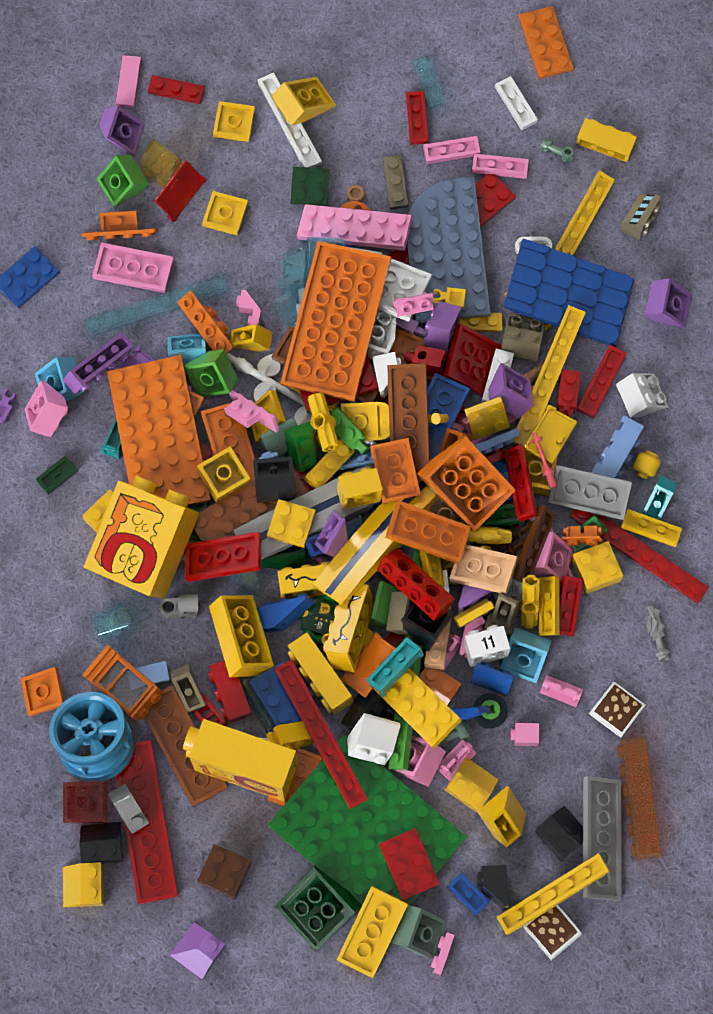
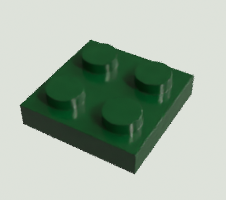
(310, 186)

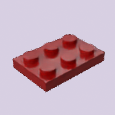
(409, 864)

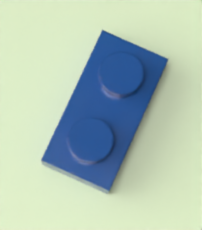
(468, 894)

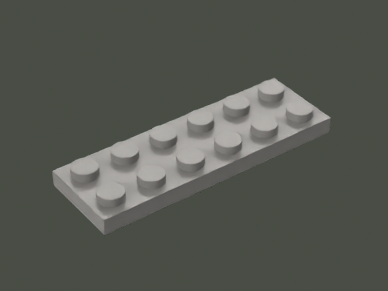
(603, 834)

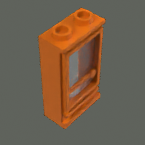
(123, 683)

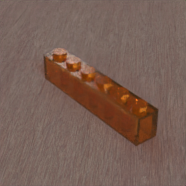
(640, 799)

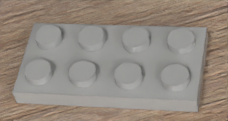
(590, 492)

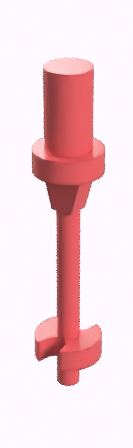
(547, 471)

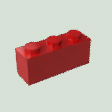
(230, 693)

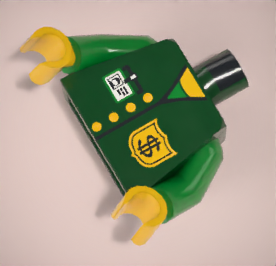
(318, 618)

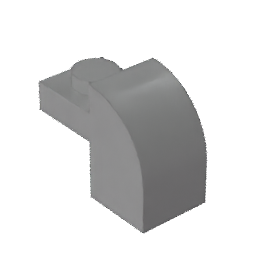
(128, 808)

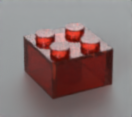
(85, 802)

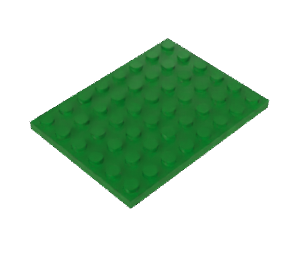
(347, 840)

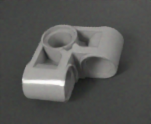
(183, 607)

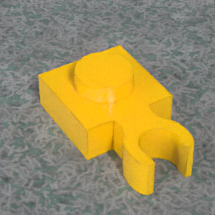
(453, 296)

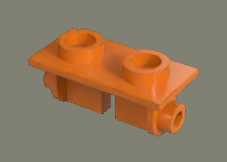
(575, 537)

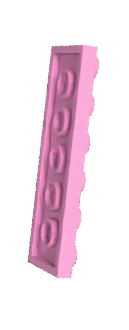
(356, 226)

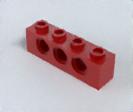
(416, 584)

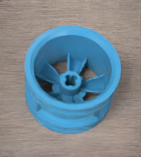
(82, 715)

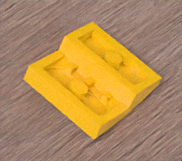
(473, 613)

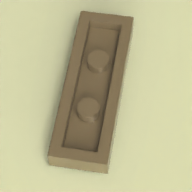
(395, 182)

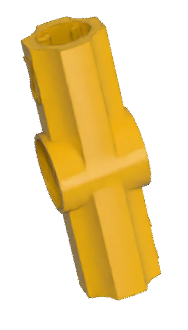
(323, 422)
(530, 601)

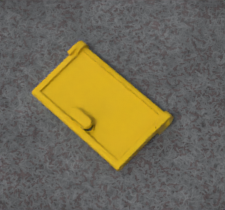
(554, 429)

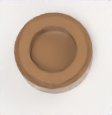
(355, 193)

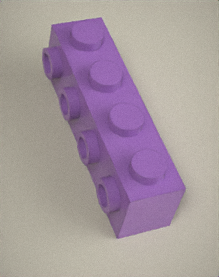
(99, 362)

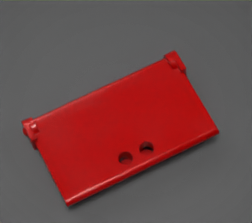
(185, 186)

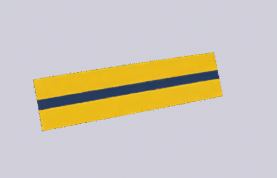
(366, 549)

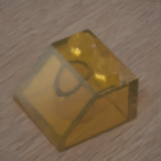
(159, 163)

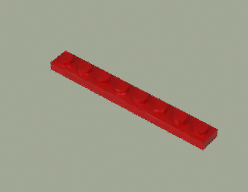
(646, 557)
(320, 734)

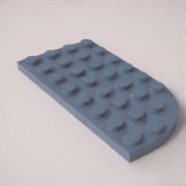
(449, 244)

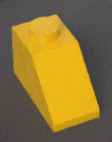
(251, 338)

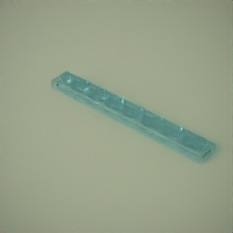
(154, 306)

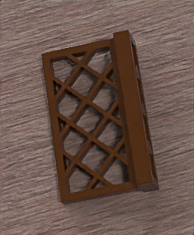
(532, 544)

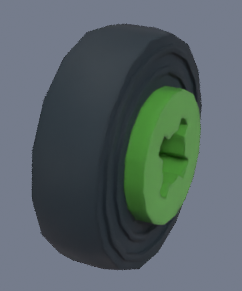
(489, 719)

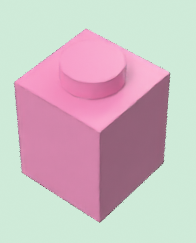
(525, 734)

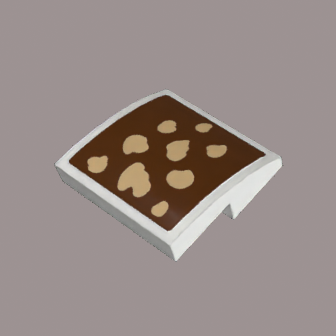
(617, 709)
(553, 931)

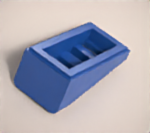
(467, 713)

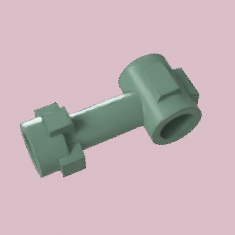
(566, 152)
(462, 731)

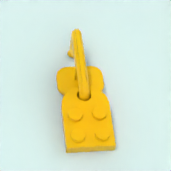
(373, 418)

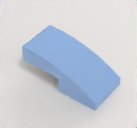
(156, 672)

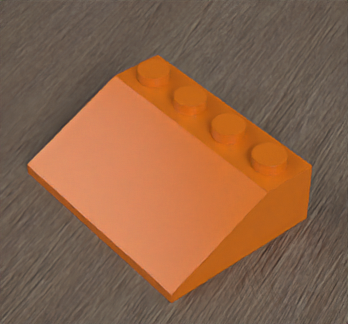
(467, 482)

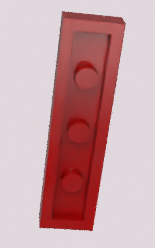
(601, 381)
(521, 482)

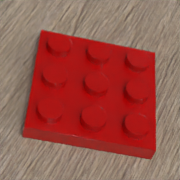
(470, 358)

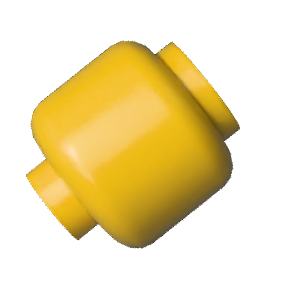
(647, 464)

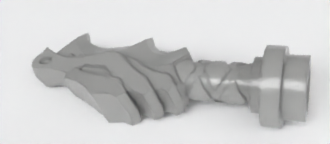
(655, 628)

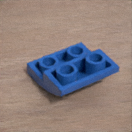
(492, 679)

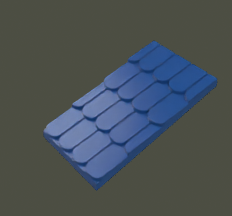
(551, 280)

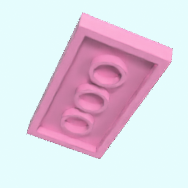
(133, 267)

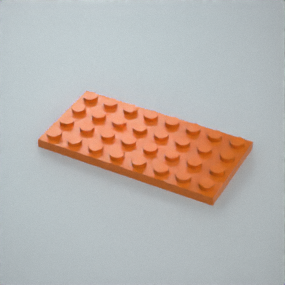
(335, 321)
(158, 427)

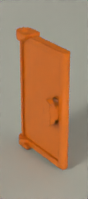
(369, 660)

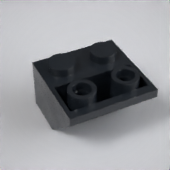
(274, 479)
(370, 705)

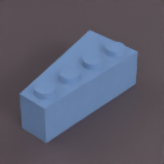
(620, 448)

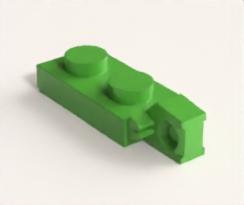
(349, 432)

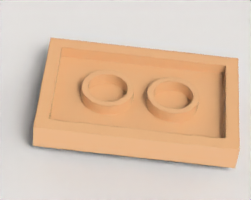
(484, 569)

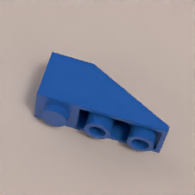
(281, 615)

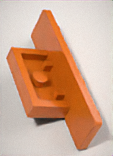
(119, 223)
(206, 322)

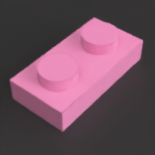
(439, 962)

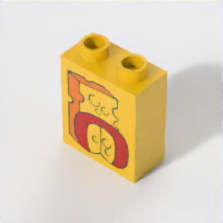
(142, 537)
(241, 759)

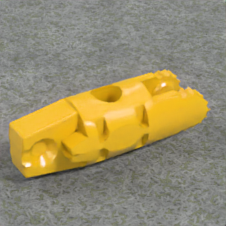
(490, 535)

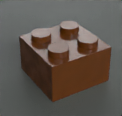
(224, 871)

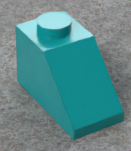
(660, 498)

